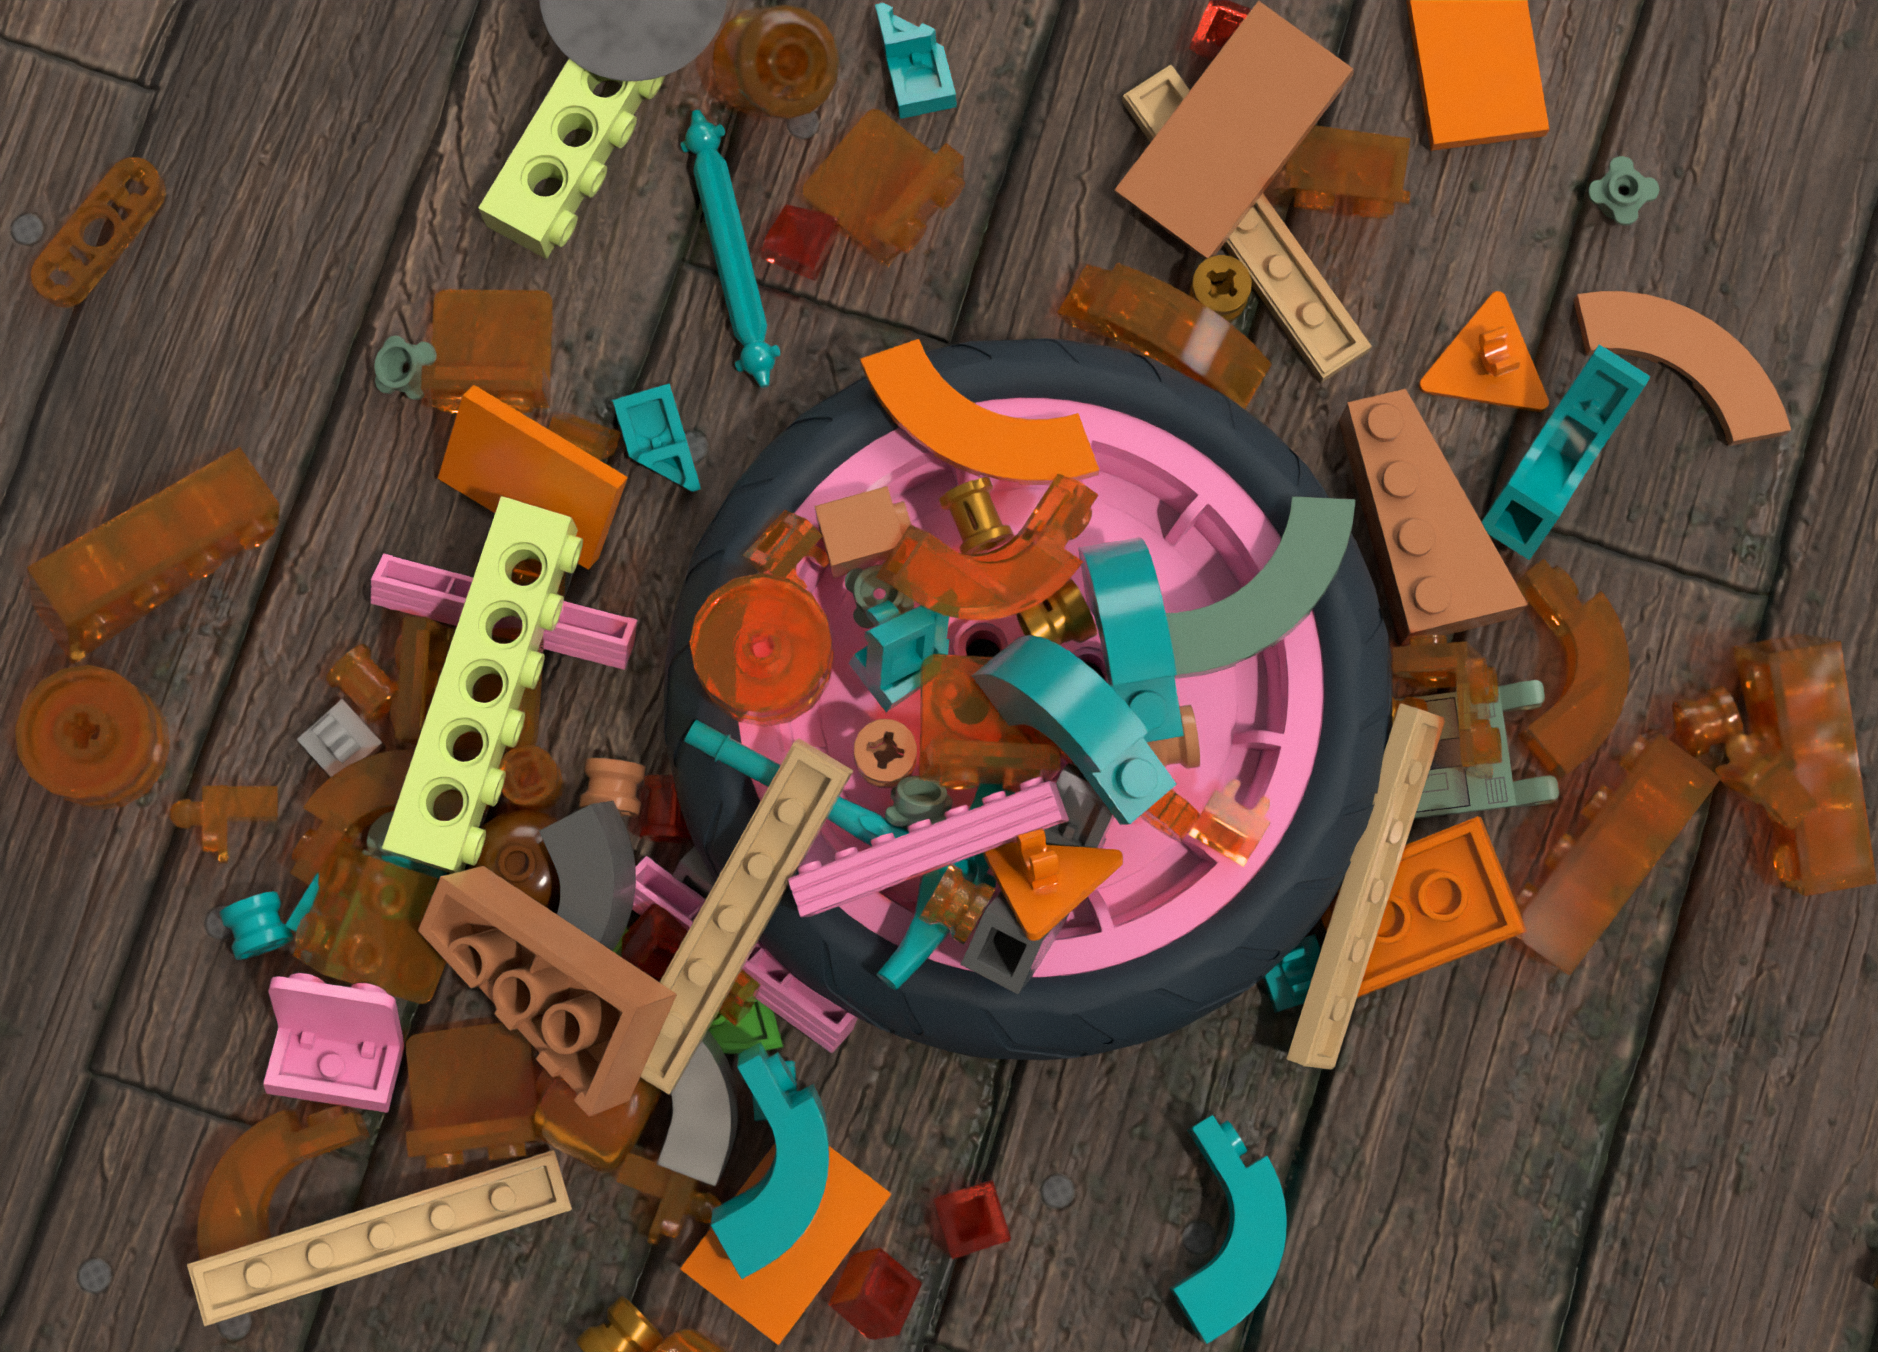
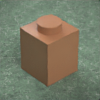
(861, 529)

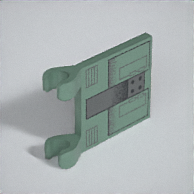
(1457, 791)

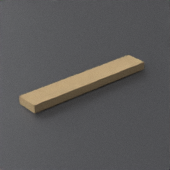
(1266, 247)
(1366, 890)
(743, 903)
(378, 1238)

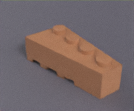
(1423, 530)
(552, 982)

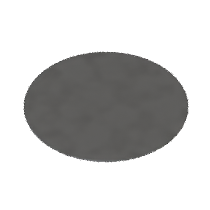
(632, 36)

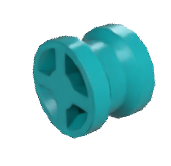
(256, 925)

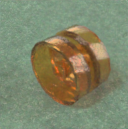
(790, 623)
(57, 731)

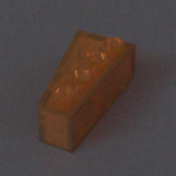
(151, 553)
(1803, 707)
(1612, 848)

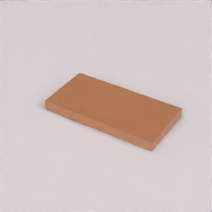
(1234, 131)

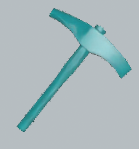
(865, 825)

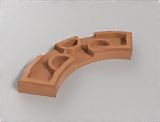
(1696, 348)

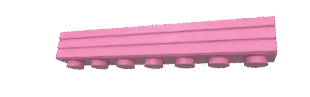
(442, 595)
(927, 847)
(779, 988)

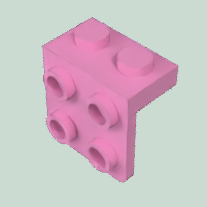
(334, 1043)

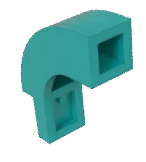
(1564, 451)
(1133, 632)
(1081, 713)
(779, 1207)
(1255, 1239)

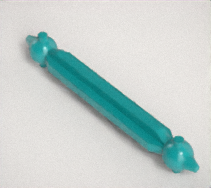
(730, 248)

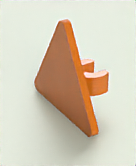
(1488, 362)
(1048, 880)

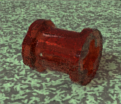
(664, 814)

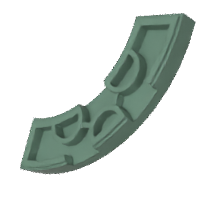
(1274, 599)

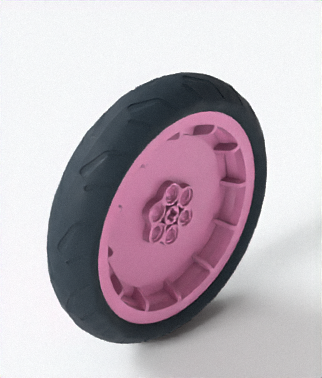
(1292, 724)

